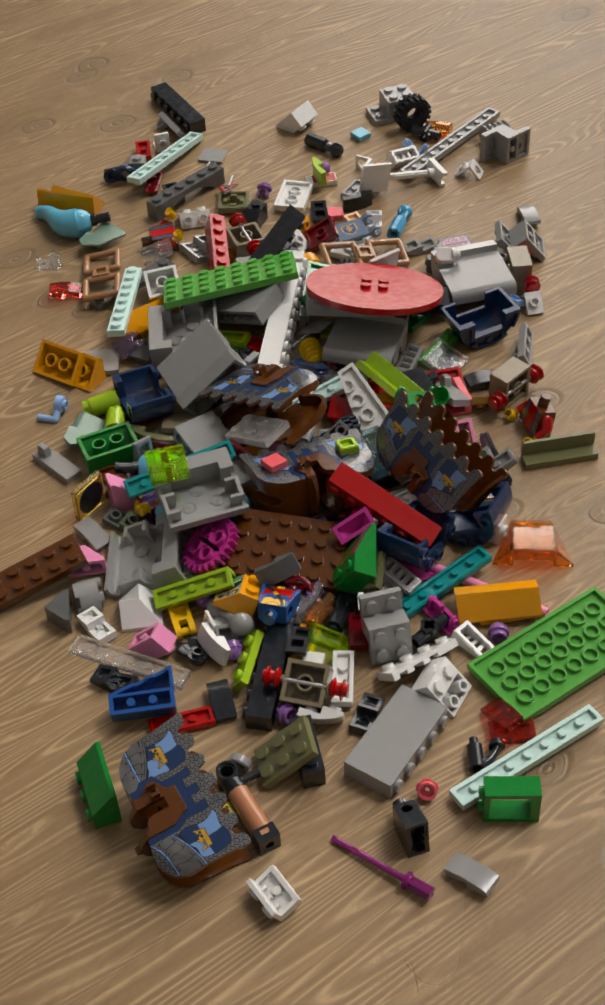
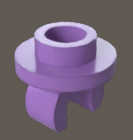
(264, 188)

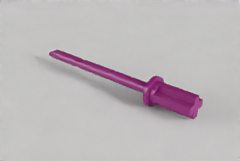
(408, 881)

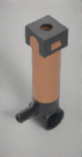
(264, 833)

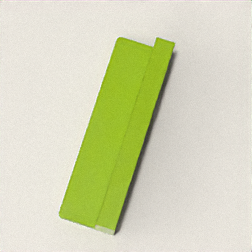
(386, 375)
(193, 588)

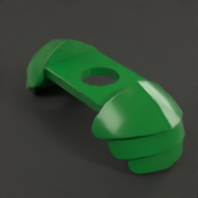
(441, 395)

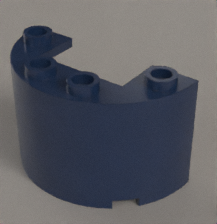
(486, 323)
(142, 395)
(479, 524)
(413, 554)

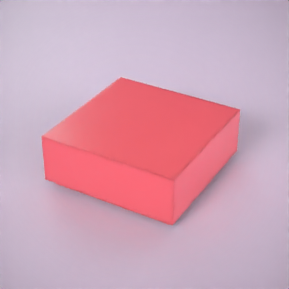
(336, 212)
(274, 462)

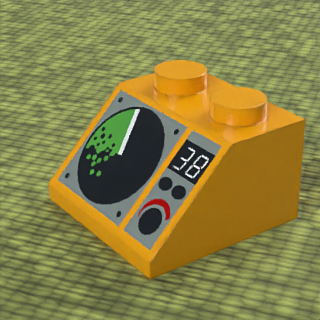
(242, 597)

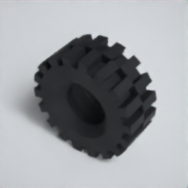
(420, 115)

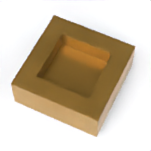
(480, 402)

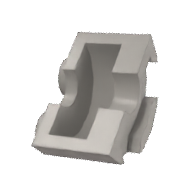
(88, 595)

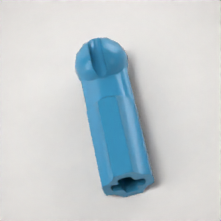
(399, 221)

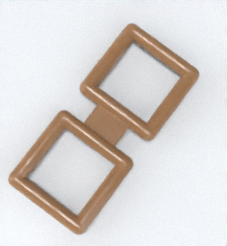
(364, 252)
(101, 274)

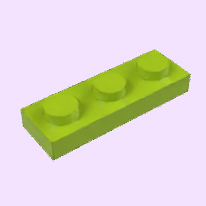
(247, 660)

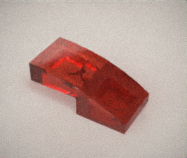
(61, 289)
(502, 714)
(519, 735)

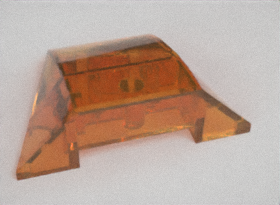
(532, 541)

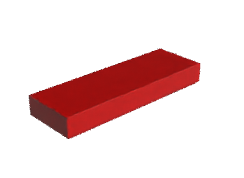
(193, 719)

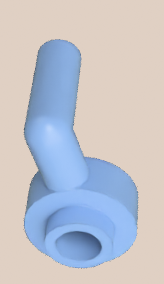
(406, 142)
(60, 404)

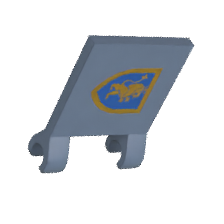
(356, 229)

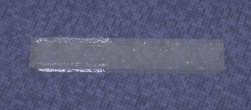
(125, 659)

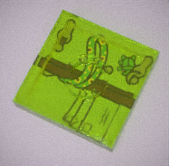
(167, 464)

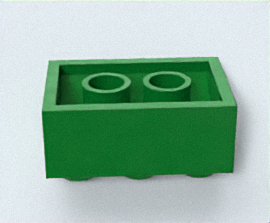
(107, 446)
(98, 788)

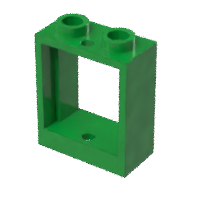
(510, 788)

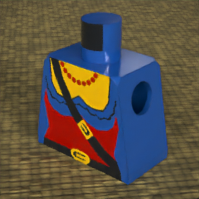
(277, 604)

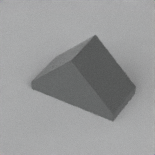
(60, 611)

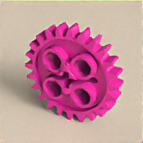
(200, 556)

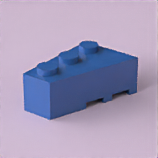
(144, 698)

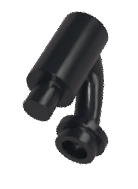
(475, 753)

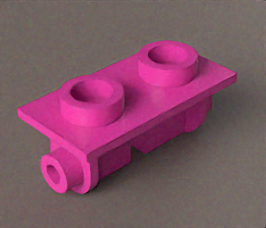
(436, 607)

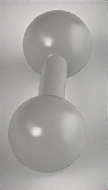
(240, 623)

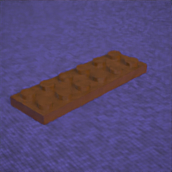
(40, 570)

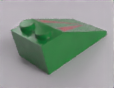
(358, 563)

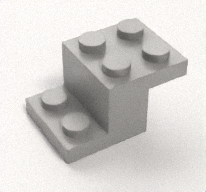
(388, 97)
(504, 144)
(520, 235)
(385, 625)

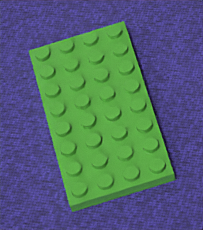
(229, 279)
(547, 657)

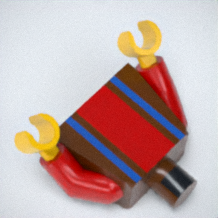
(164, 230)
(536, 416)

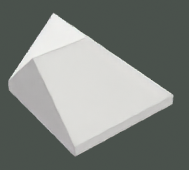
(138, 609)

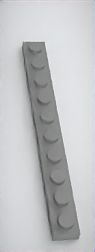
(452, 140)

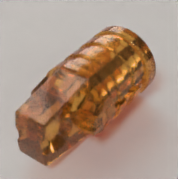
(444, 127)
(320, 609)

